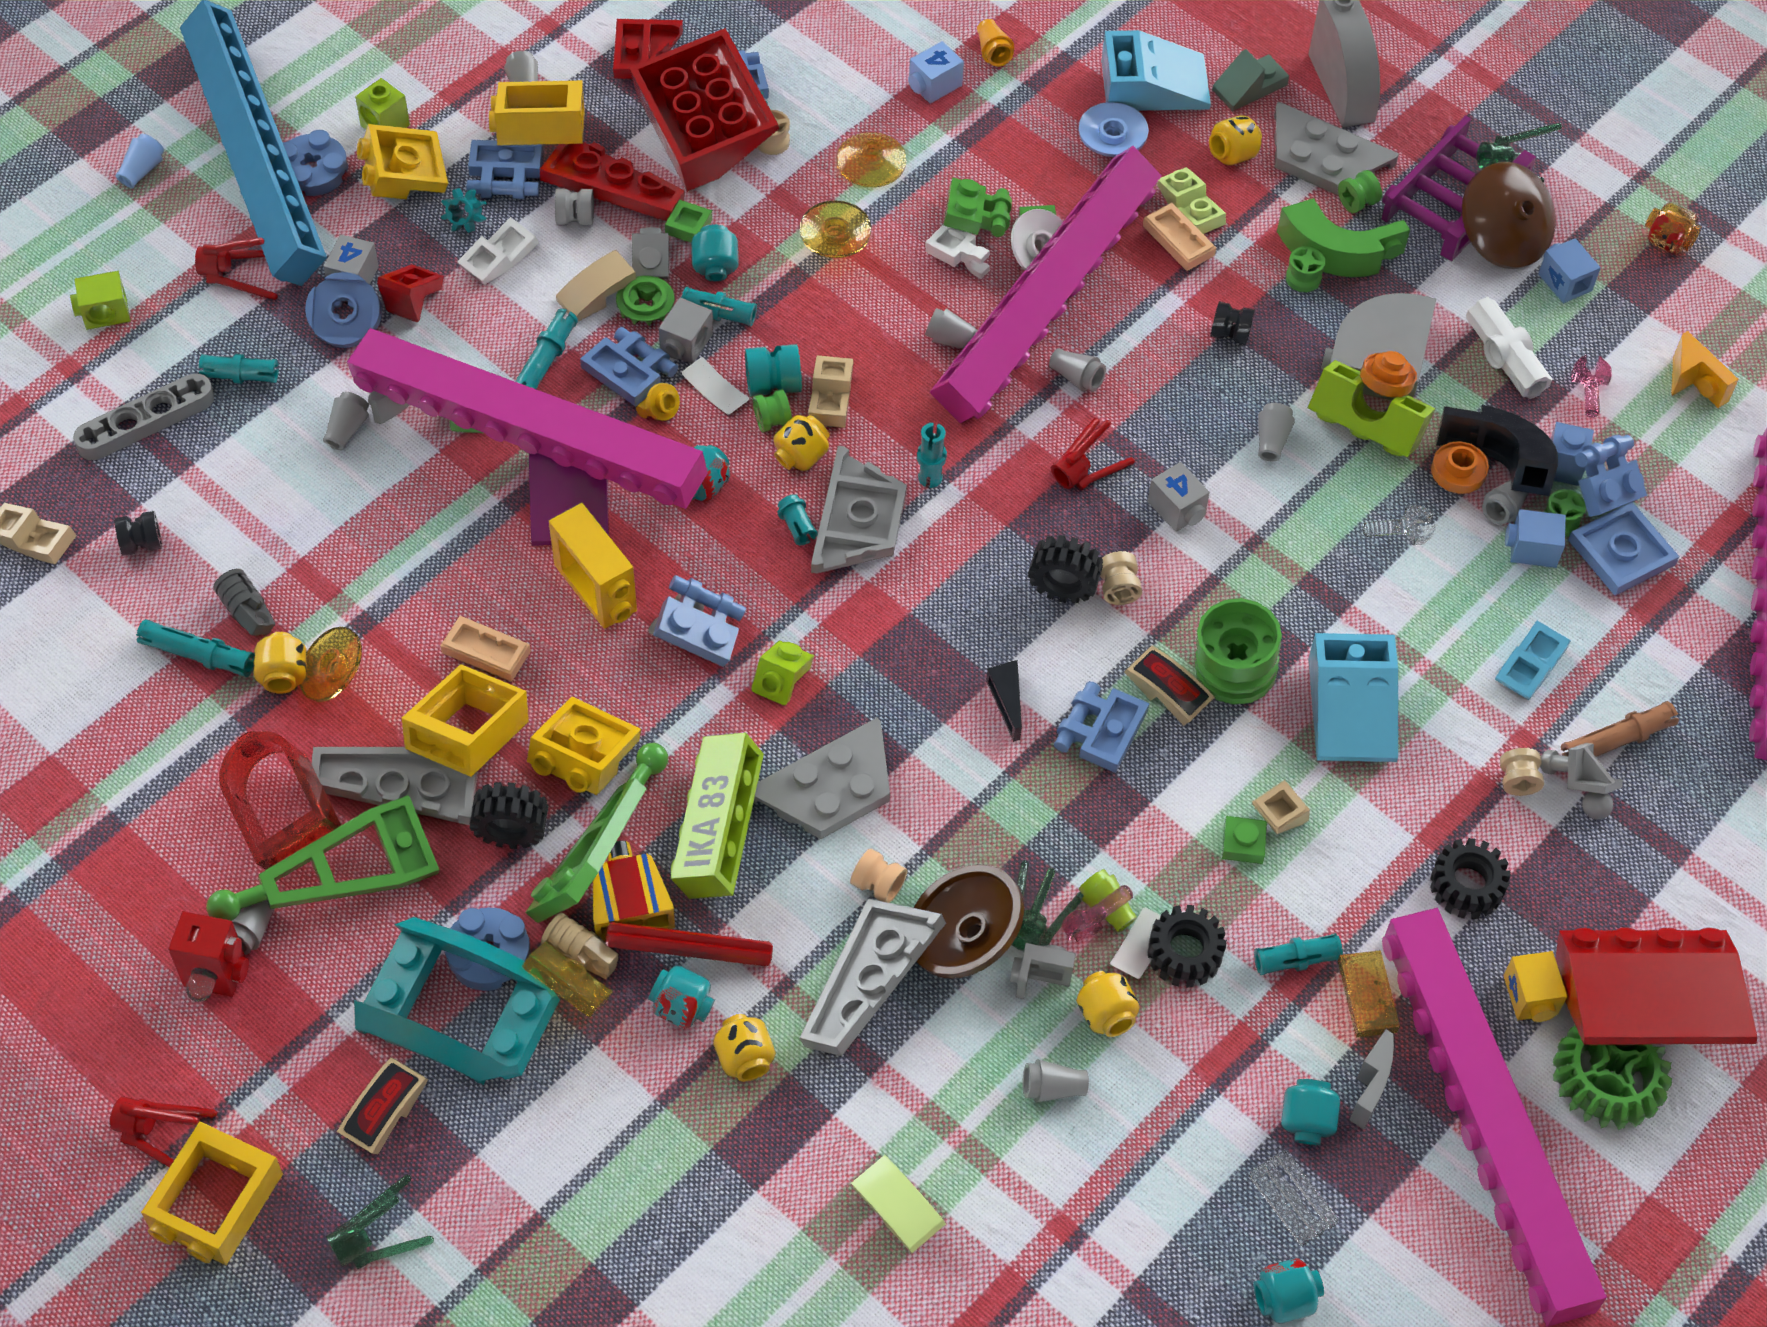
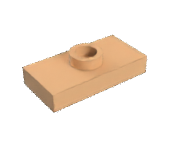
(1179, 236)
(485, 648)

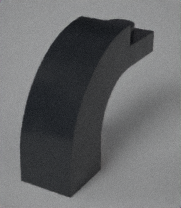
(1507, 438)

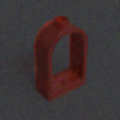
(233, 779)

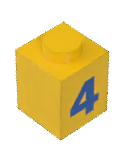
(1535, 986)

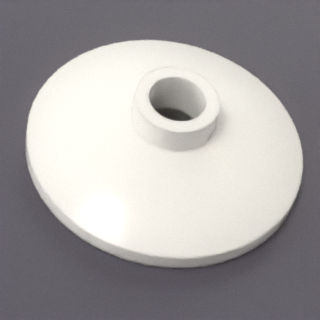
(1032, 229)

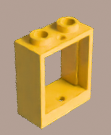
(538, 112)
(593, 566)
(465, 752)
(230, 1152)

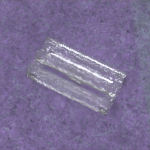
(1314, 1228)

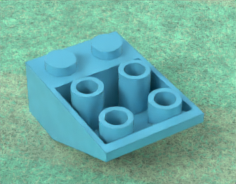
(1153, 73)
(1354, 697)

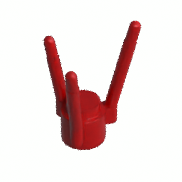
(216, 259)
(1074, 465)
(139, 1116)

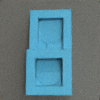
(1533, 660)

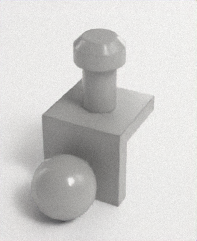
(1584, 774)

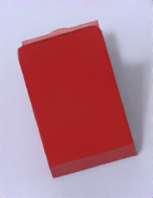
(406, 288)

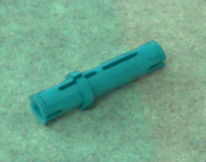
(549, 345)
(209, 652)

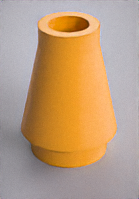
(995, 44)

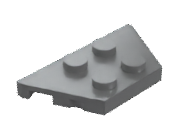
(1323, 151)
(858, 515)
(831, 783)

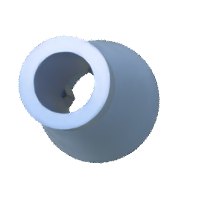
(141, 157)

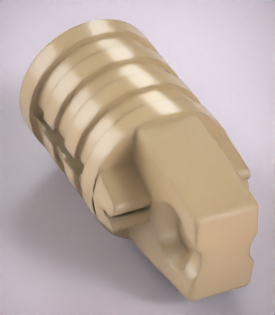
(581, 945)

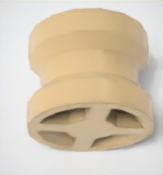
(780, 139)
(1521, 771)

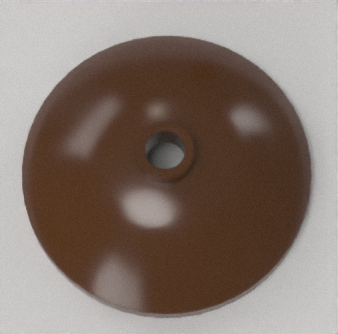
(1496, 218)
(981, 919)

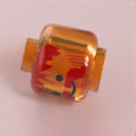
(1673, 228)

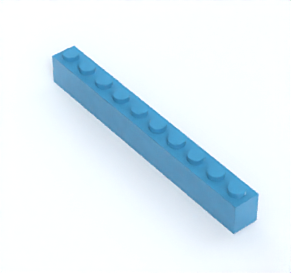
(253, 144)

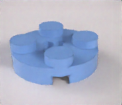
(330, 161)
(329, 295)
(491, 925)

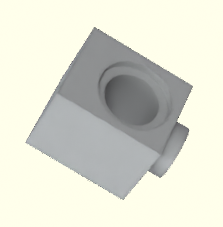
(686, 330)

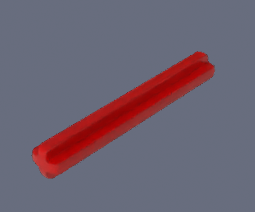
(689, 944)

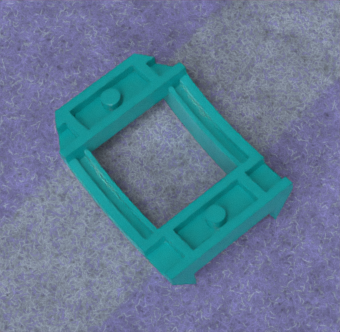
(403, 977)

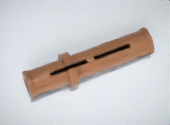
(1632, 728)

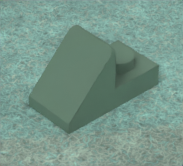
(1249, 80)

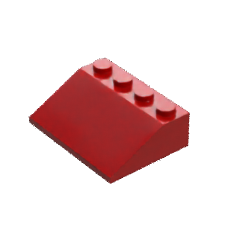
(703, 107)
(1655, 986)

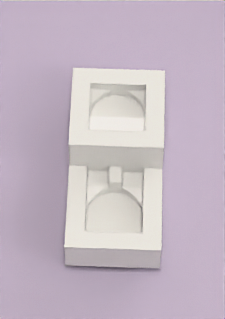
(495, 256)

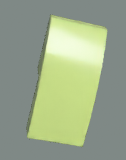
(1189, 196)
(898, 1203)

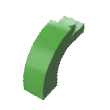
(1345, 251)

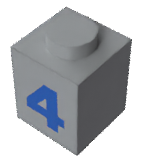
(354, 257)
(1178, 497)

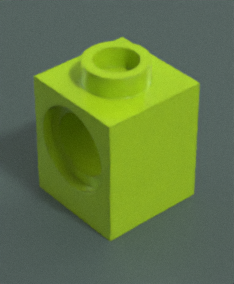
(382, 106)
(100, 300)

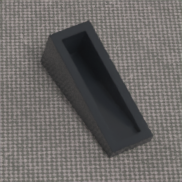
(1004, 686)

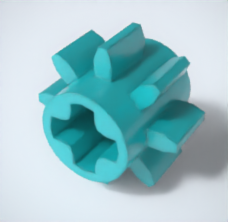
(472, 206)

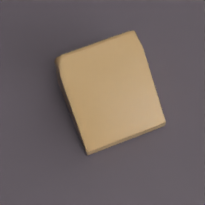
(1282, 808)

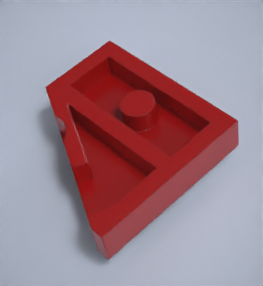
(641, 40)

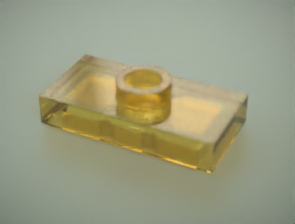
(567, 979)
(1368, 993)

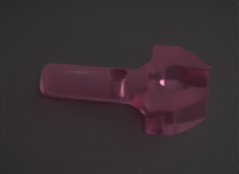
(1591, 382)
(1087, 923)

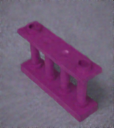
(1399, 196)

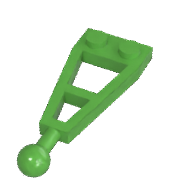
(401, 841)
(591, 850)

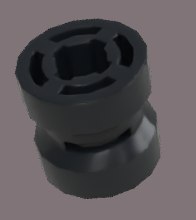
(1224, 320)
(142, 532)

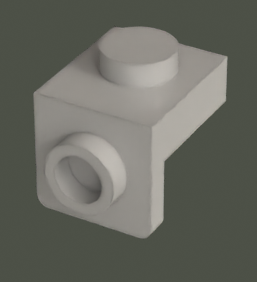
(650, 253)
(1044, 964)

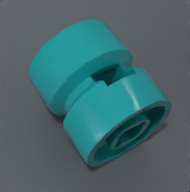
(773, 370)

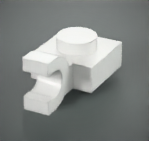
(956, 246)

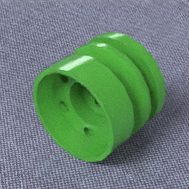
(1238, 650)

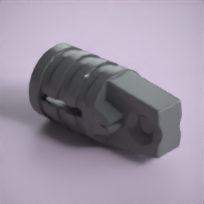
(244, 602)

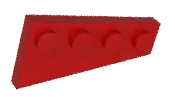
(612, 180)

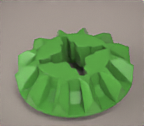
(647, 288)

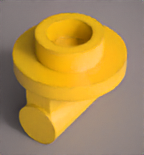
(661, 402)

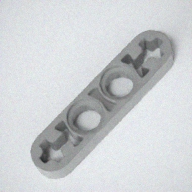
(141, 411)

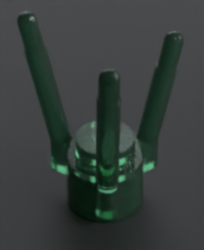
(1501, 151)
(1034, 923)
(351, 1238)

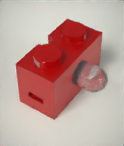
(207, 956)

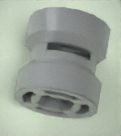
(566, 206)

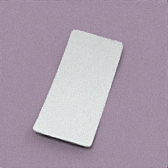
(714, 386)
(1133, 954)

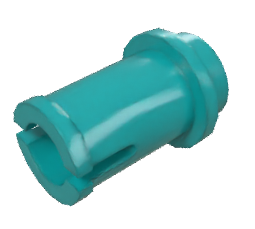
(793, 512)

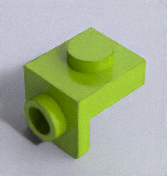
(780, 670)

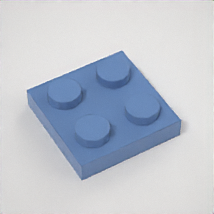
(1623, 548)

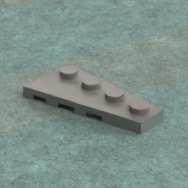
(391, 773)
(870, 967)

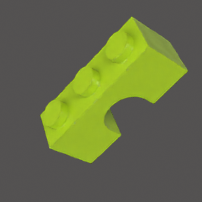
(1341, 401)

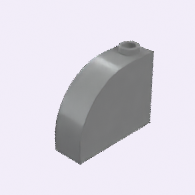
(1346, 60)
(1381, 325)

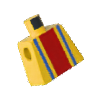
(630, 892)

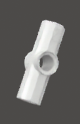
(1508, 348)

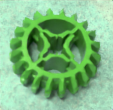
(1607, 1093)

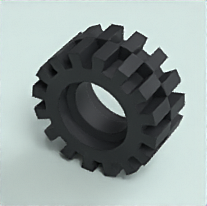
(1065, 569)
(508, 815)
(1473, 858)
(1192, 925)

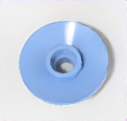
(1112, 128)

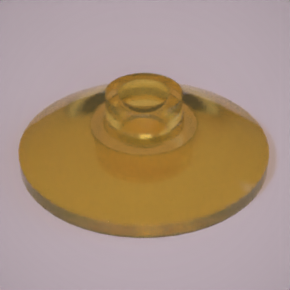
(871, 159)
(835, 229)
(331, 663)

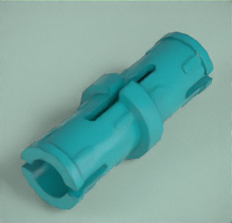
(742, 311)
(239, 368)
(931, 455)
(1298, 954)

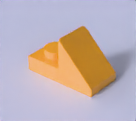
(1699, 367)

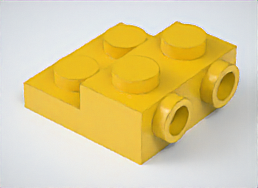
(401, 161)
(581, 746)

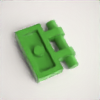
(971, 208)

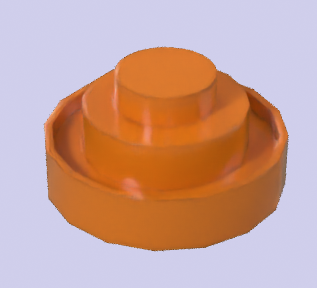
(1388, 374)
(1459, 467)

